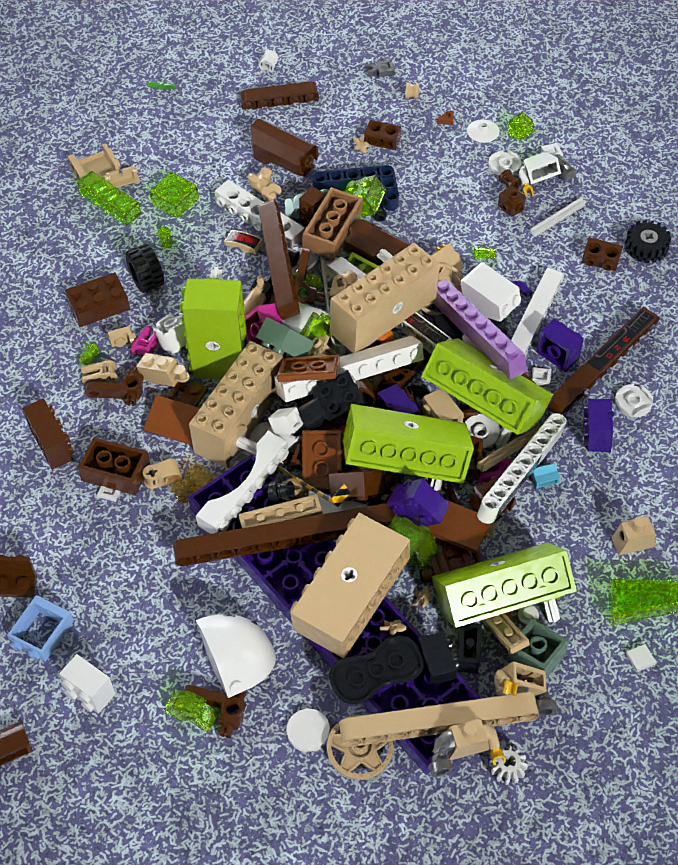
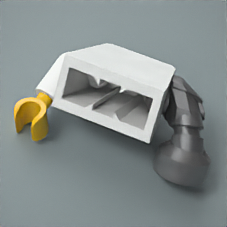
(543, 167)

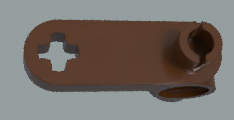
(313, 295)
(129, 389)
(227, 721)

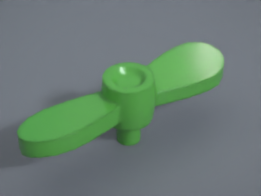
(161, 85)

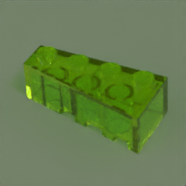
(641, 599)

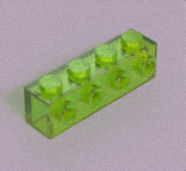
(109, 198)

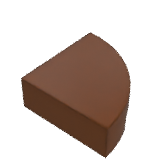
(446, 118)

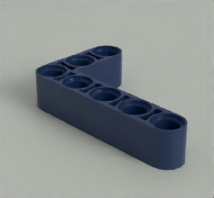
(340, 178)

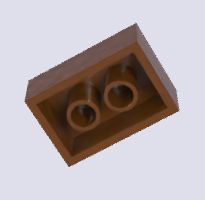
(97, 299)
(48, 433)
(113, 466)

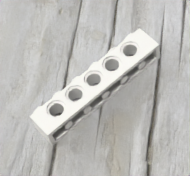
(246, 206)

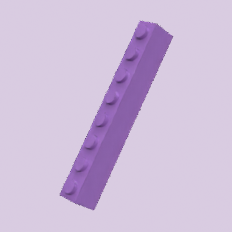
(480, 330)

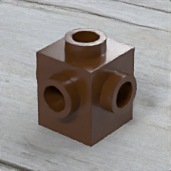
(511, 201)

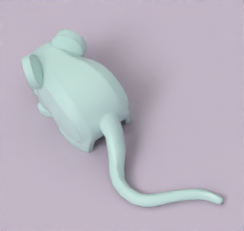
(292, 206)

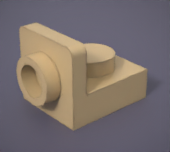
(121, 337)

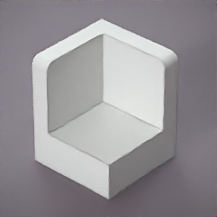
(285, 421)

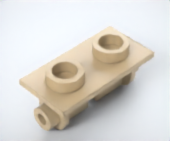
(128, 176)

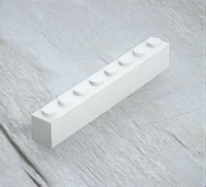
(360, 365)

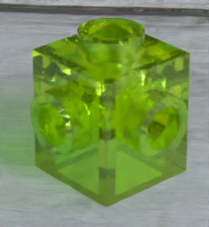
(520, 126)

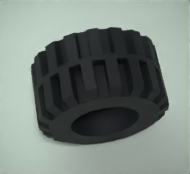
(144, 268)

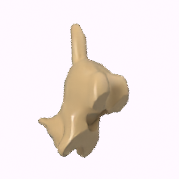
(264, 185)

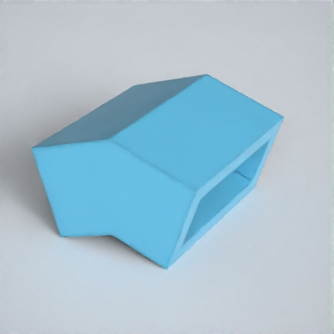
(545, 475)

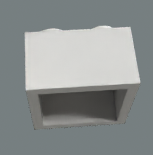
(86, 684)

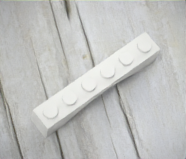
(218, 513)

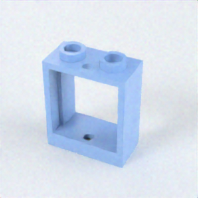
(42, 606)

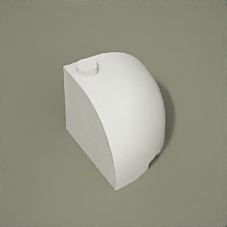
(237, 651)

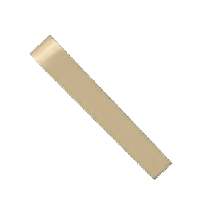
(436, 719)

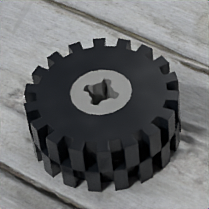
(647, 241)

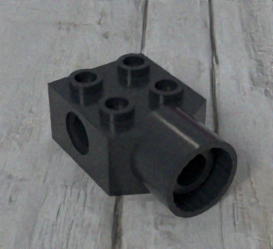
(332, 402)

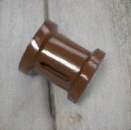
(508, 179)

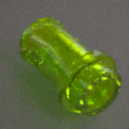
(164, 234)
(486, 253)
(89, 354)

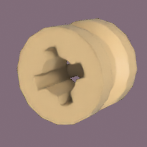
(412, 91)

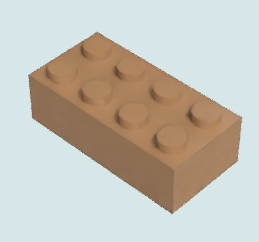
(331, 223)

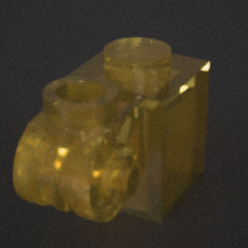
(193, 480)

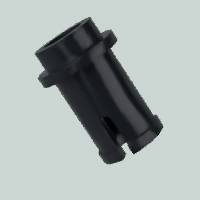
(381, 214)

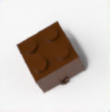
(361, 483)

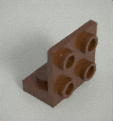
(17, 576)

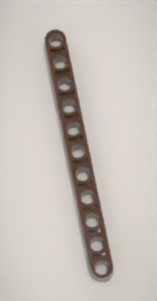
(273, 535)

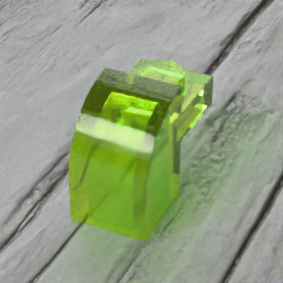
(191, 707)

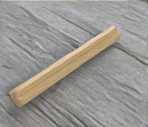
(506, 450)

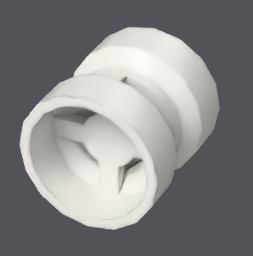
(268, 60)

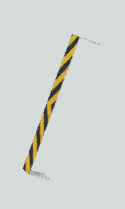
(336, 500)

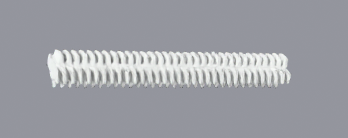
(558, 216)

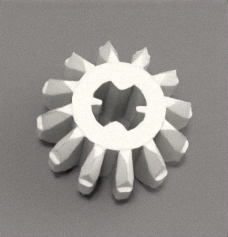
(512, 771)

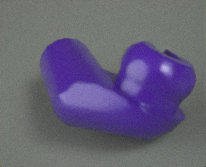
(526, 291)

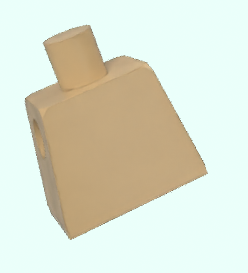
(637, 536)

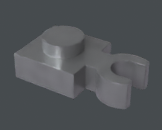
(382, 68)

